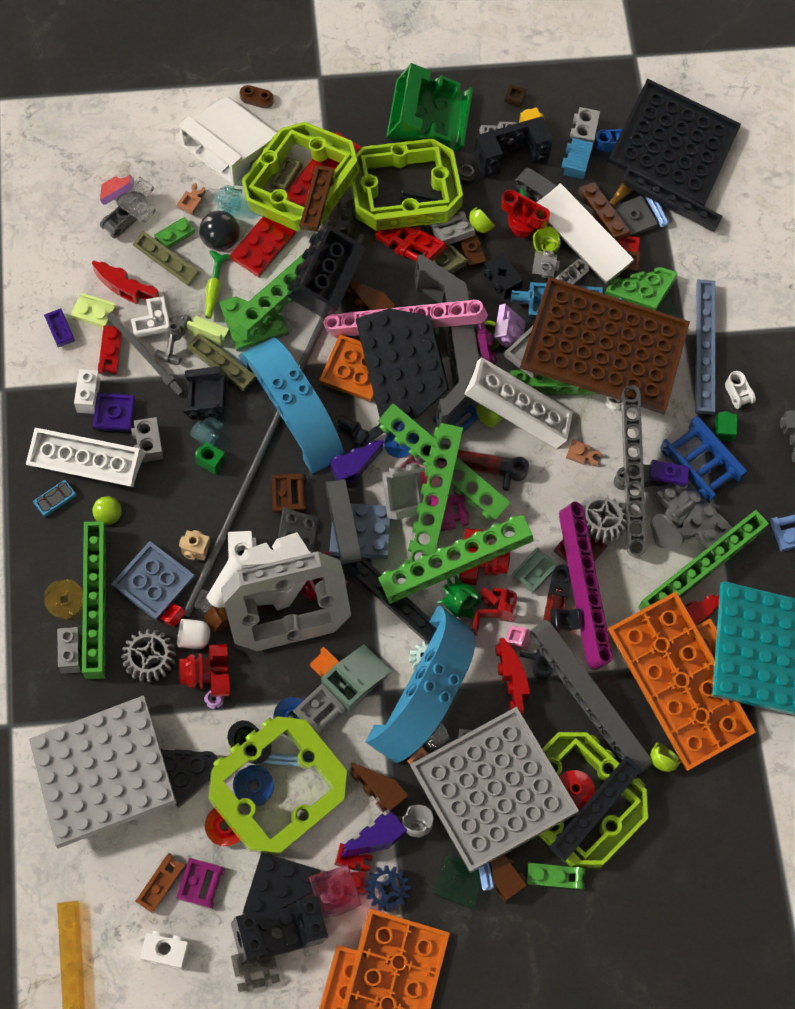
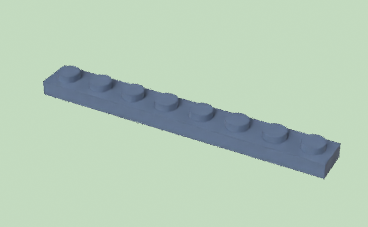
(705, 347)

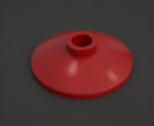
(585, 785)
(216, 833)

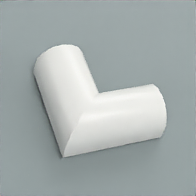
(156, 322)

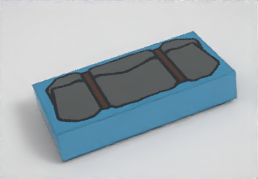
(54, 498)

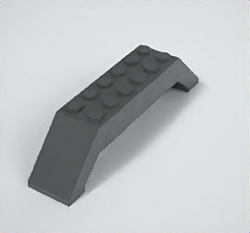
(460, 339)

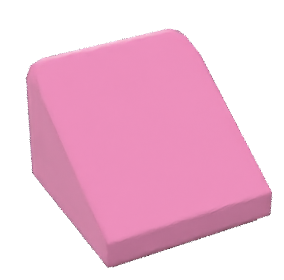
(518, 637)

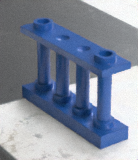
(710, 443)

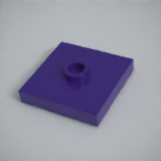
(114, 412)

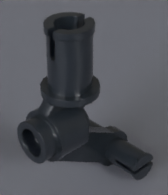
(359, 434)

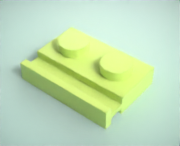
(92, 310)

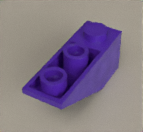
(356, 462)
(379, 837)

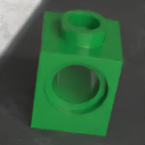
(726, 426)
(214, 464)

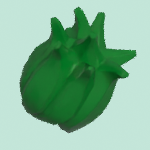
(460, 598)

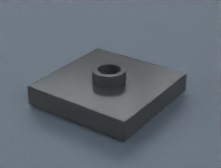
(636, 216)

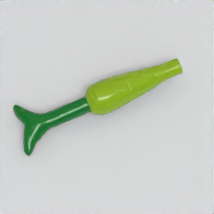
(214, 284)

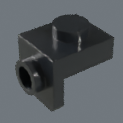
(566, 619)

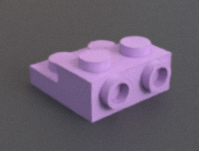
(508, 326)

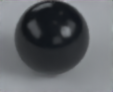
(219, 230)

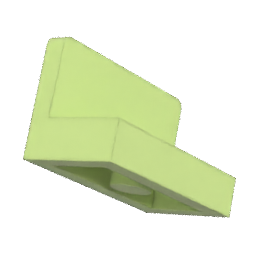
(211, 331)

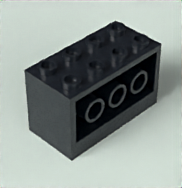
(325, 271)

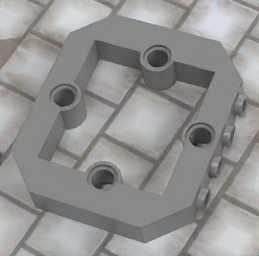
(281, 576)

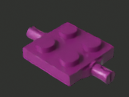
(485, 342)

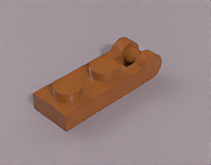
(160, 883)

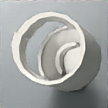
(193, 634)

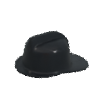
(237, 734)

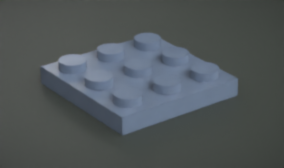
(371, 529)
(153, 580)

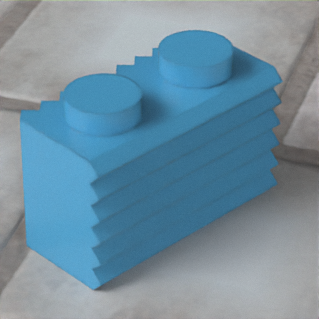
(578, 158)

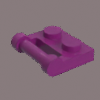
(193, 882)

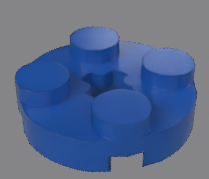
(248, 775)

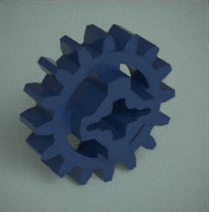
(383, 898)

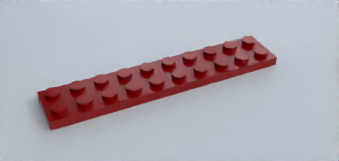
(269, 237)

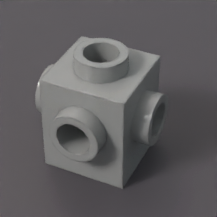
(545, 263)

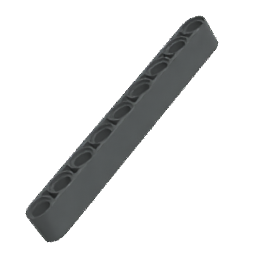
(636, 462)
(588, 695)

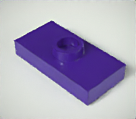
(59, 327)
(668, 472)

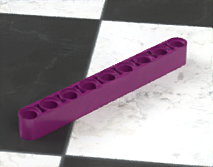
(585, 585)

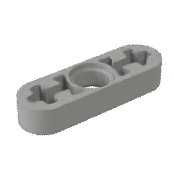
(572, 269)

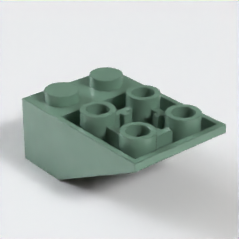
(355, 677)

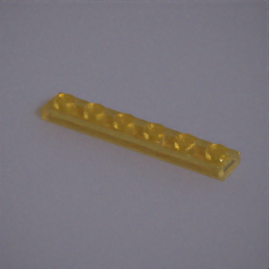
(71, 955)

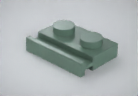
(534, 570)

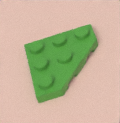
(642, 288)
(275, 329)

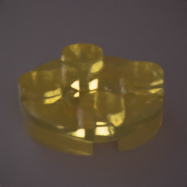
(63, 588)

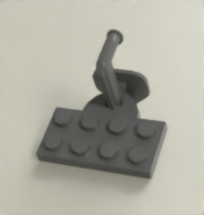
(690, 514)

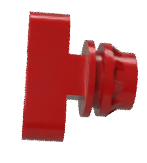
(524, 214)
(497, 566)
(207, 670)

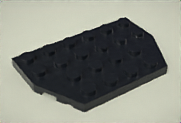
(402, 360)

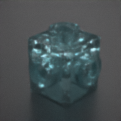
(229, 198)

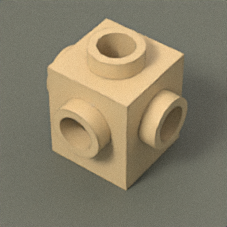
(194, 545)

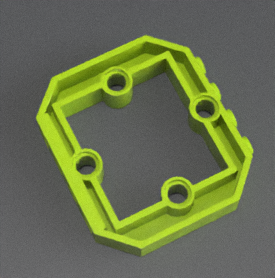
(321, 146)
(410, 212)
(323, 762)
(635, 793)

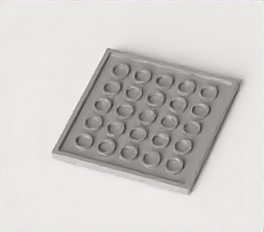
(101, 772)
(494, 789)

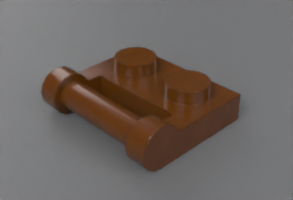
(282, 492)

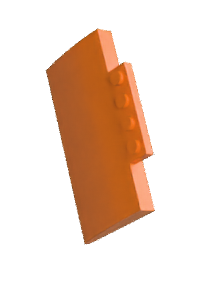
(676, 674)
(390, 969)

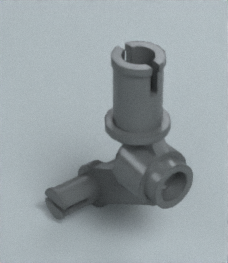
(175, 332)

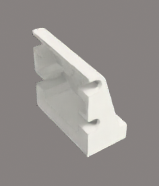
(226, 138)
(283, 548)

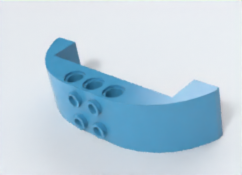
(295, 402)
(428, 690)

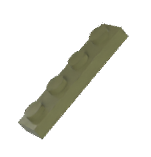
(166, 258)
(215, 357)

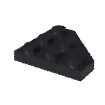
(188, 772)
(277, 884)

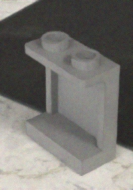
(402, 491)

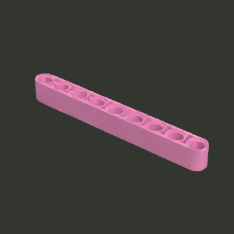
(449, 318)

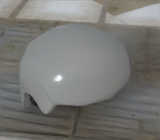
(418, 820)

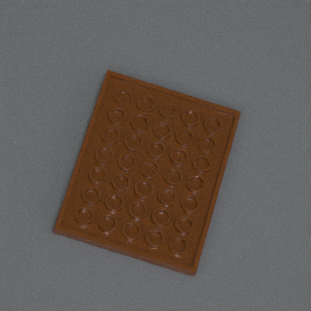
(605, 344)

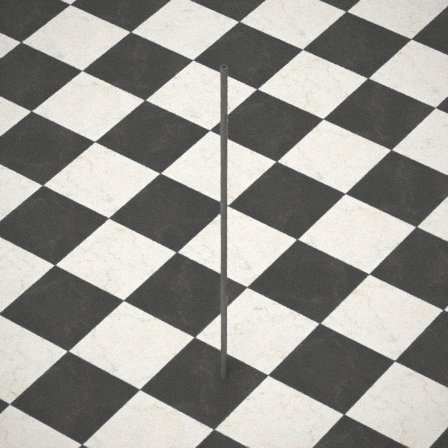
(251, 474)

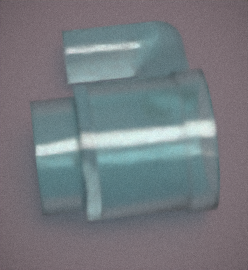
(202, 431)

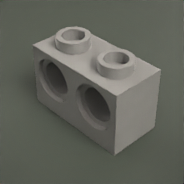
(586, 124)
(150, 439)
(69, 650)

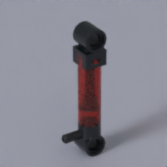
(489, 464)
(556, 598)

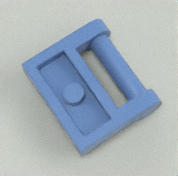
(786, 537)

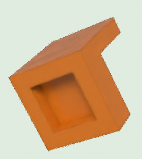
(323, 662)

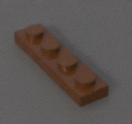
(316, 198)
(603, 211)

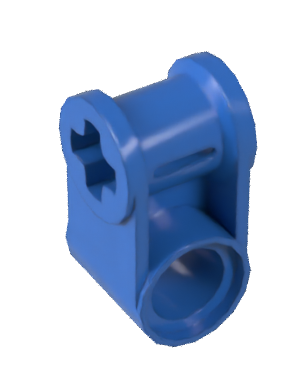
(609, 137)

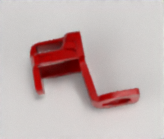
(505, 611)

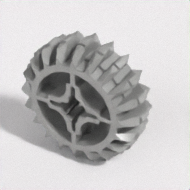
(612, 514)
(163, 661)

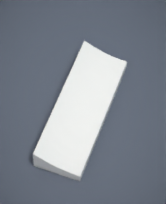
(585, 235)
(519, 403)
(84, 457)

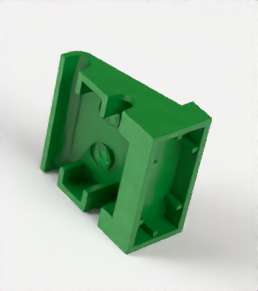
(429, 109)

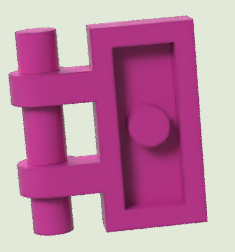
(449, 518)

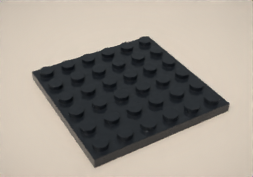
(675, 141)

